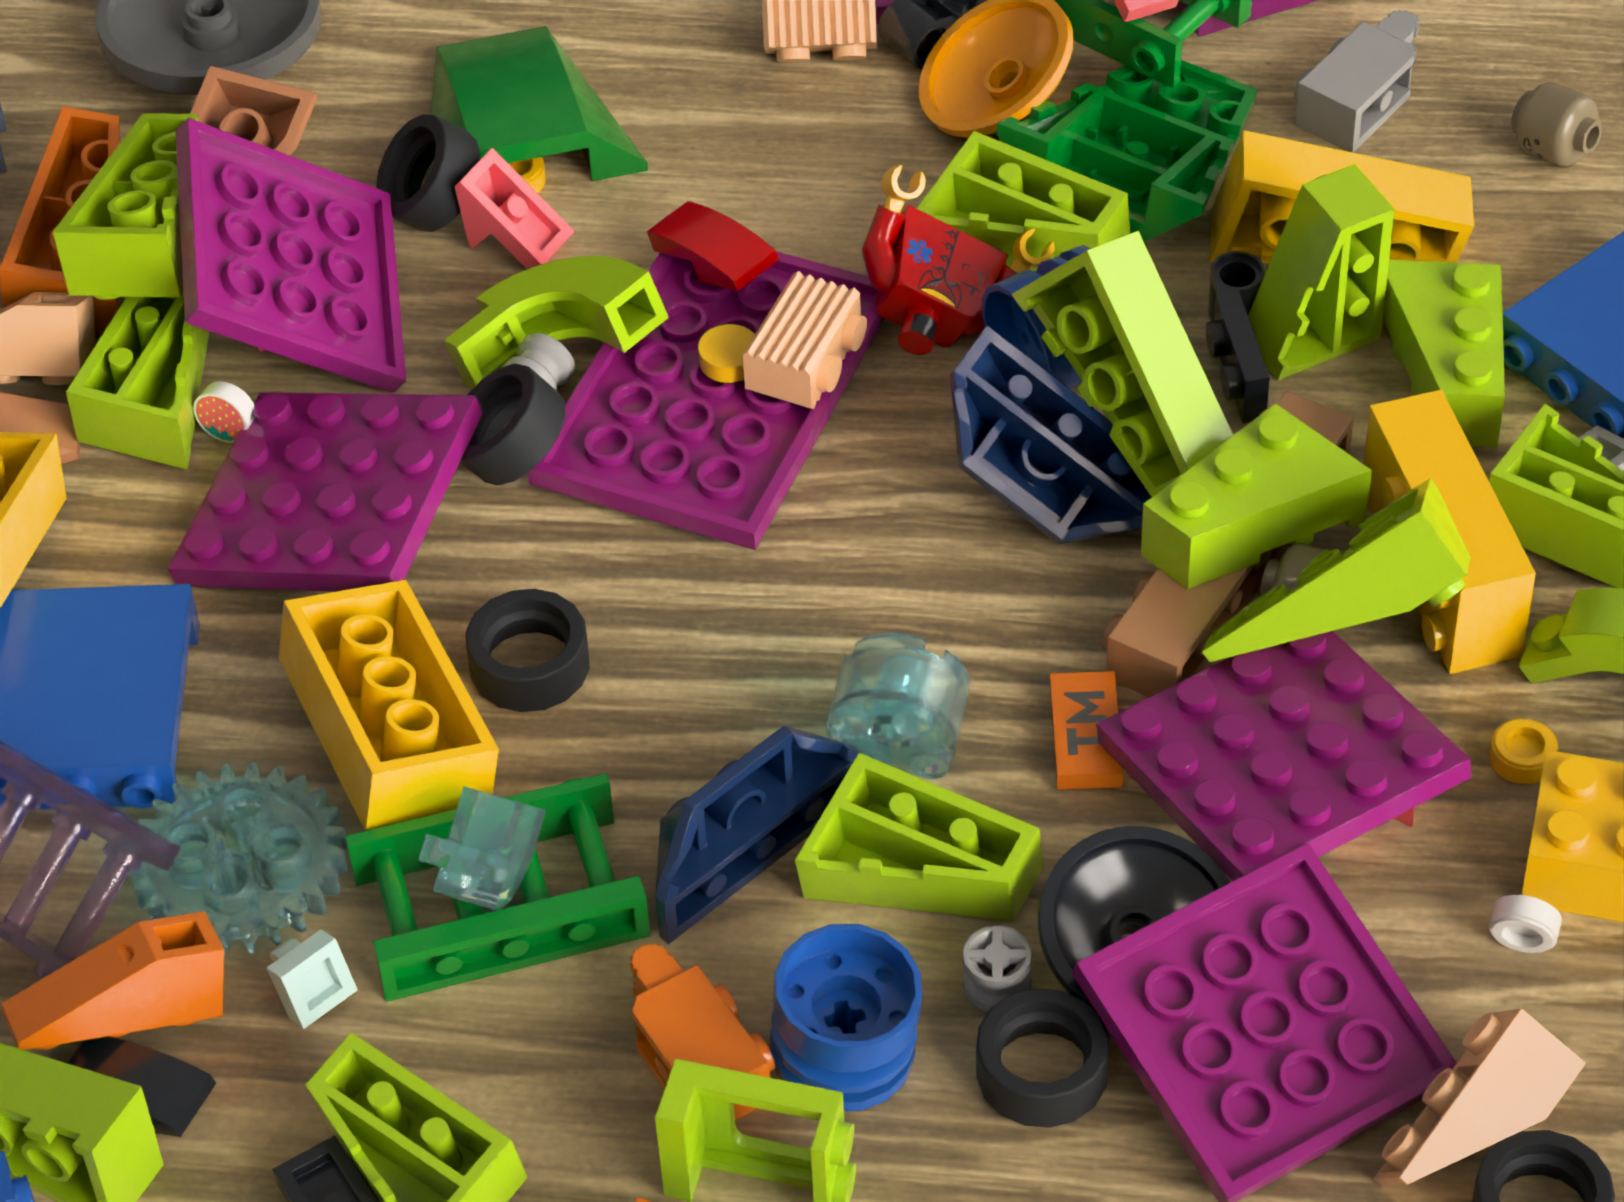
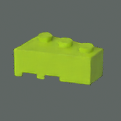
(1325, 275)
(1451, 338)
(1564, 498)
(408, 1134)

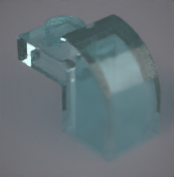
(485, 849)

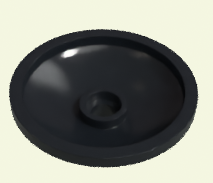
(1114, 888)

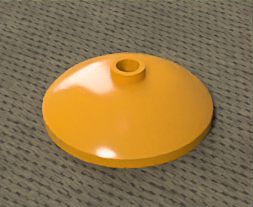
(995, 65)

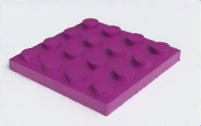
(288, 257)
(326, 491)
(1282, 752)
(1264, 1023)

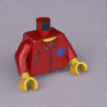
(930, 272)

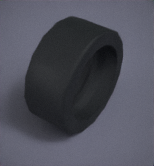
(408, 160)
(535, 418)
(523, 613)
(1046, 1013)
(1547, 1155)

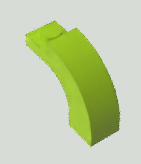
(562, 300)
(1580, 641)

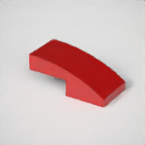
(717, 245)

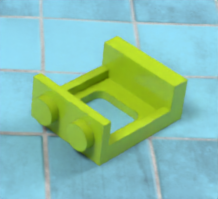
(700, 1131)

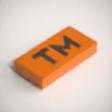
(1076, 706)

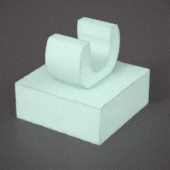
(310, 977)

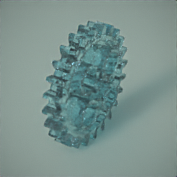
(264, 822)

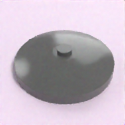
(176, 41)

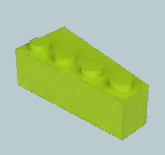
(127, 221)
(1132, 357)
(75, 1130)

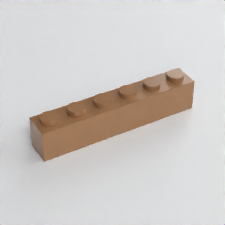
(1168, 625)

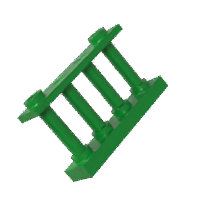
(1142, 45)
(509, 937)

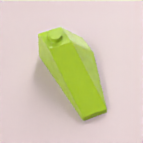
(1392, 566)

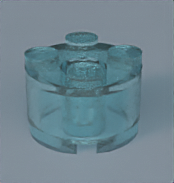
(900, 703)

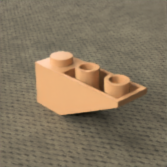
(46, 337)
(1496, 1089)

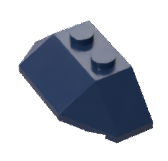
(1041, 446)
(743, 823)

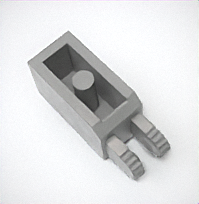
(1359, 82)

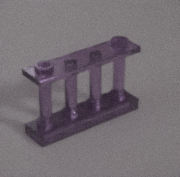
(76, 818)

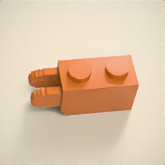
(690, 1020)

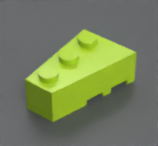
(1004, 192)
(142, 383)
(1250, 496)
(917, 848)

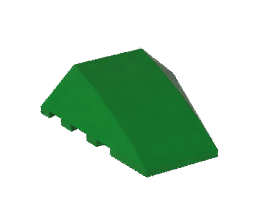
(528, 102)
(1143, 139)

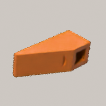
(133, 982)

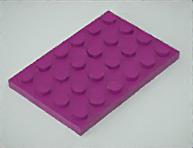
(684, 448)

